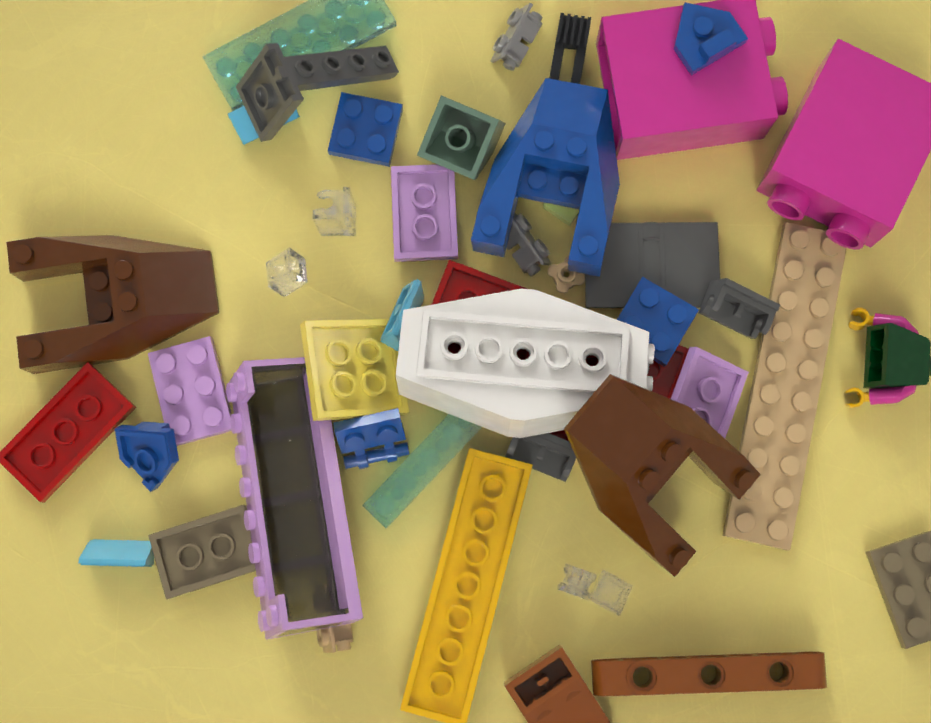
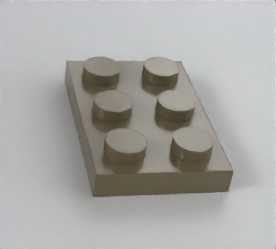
(202, 552)
(905, 586)

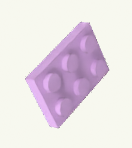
(424, 213)
(710, 388)
(191, 390)

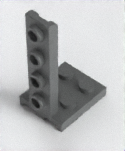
(274, 81)

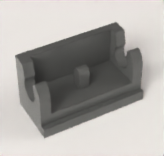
(738, 308)
(546, 453)

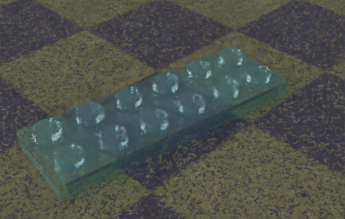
(306, 29)

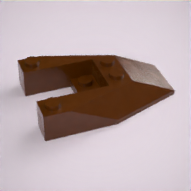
(133, 294)
(632, 446)

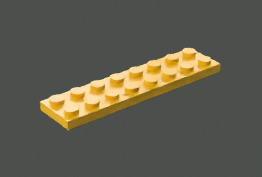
(466, 587)

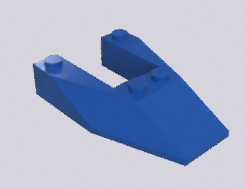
(561, 157)

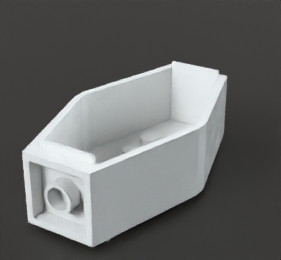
(487, 378)

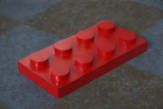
(65, 432)

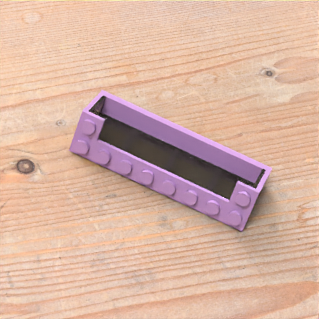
(292, 501)

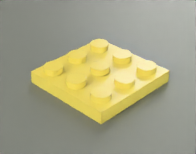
(350, 369)

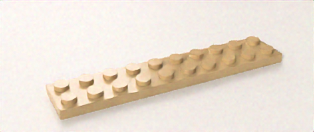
(787, 386)

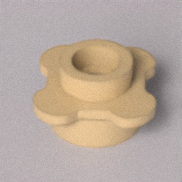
(563, 283)

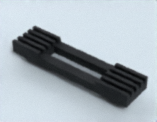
(571, 34)

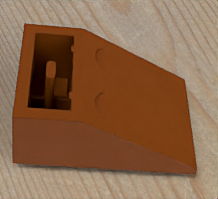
(554, 692)

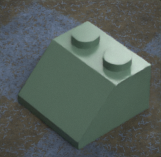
(460, 138)

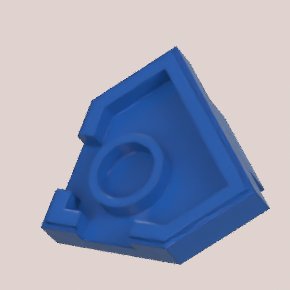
(706, 36)
(149, 450)

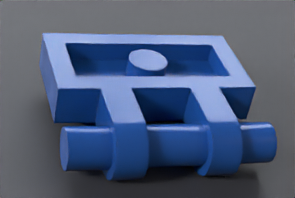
(368, 432)

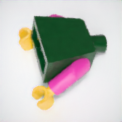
(894, 358)

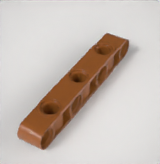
(733, 673)

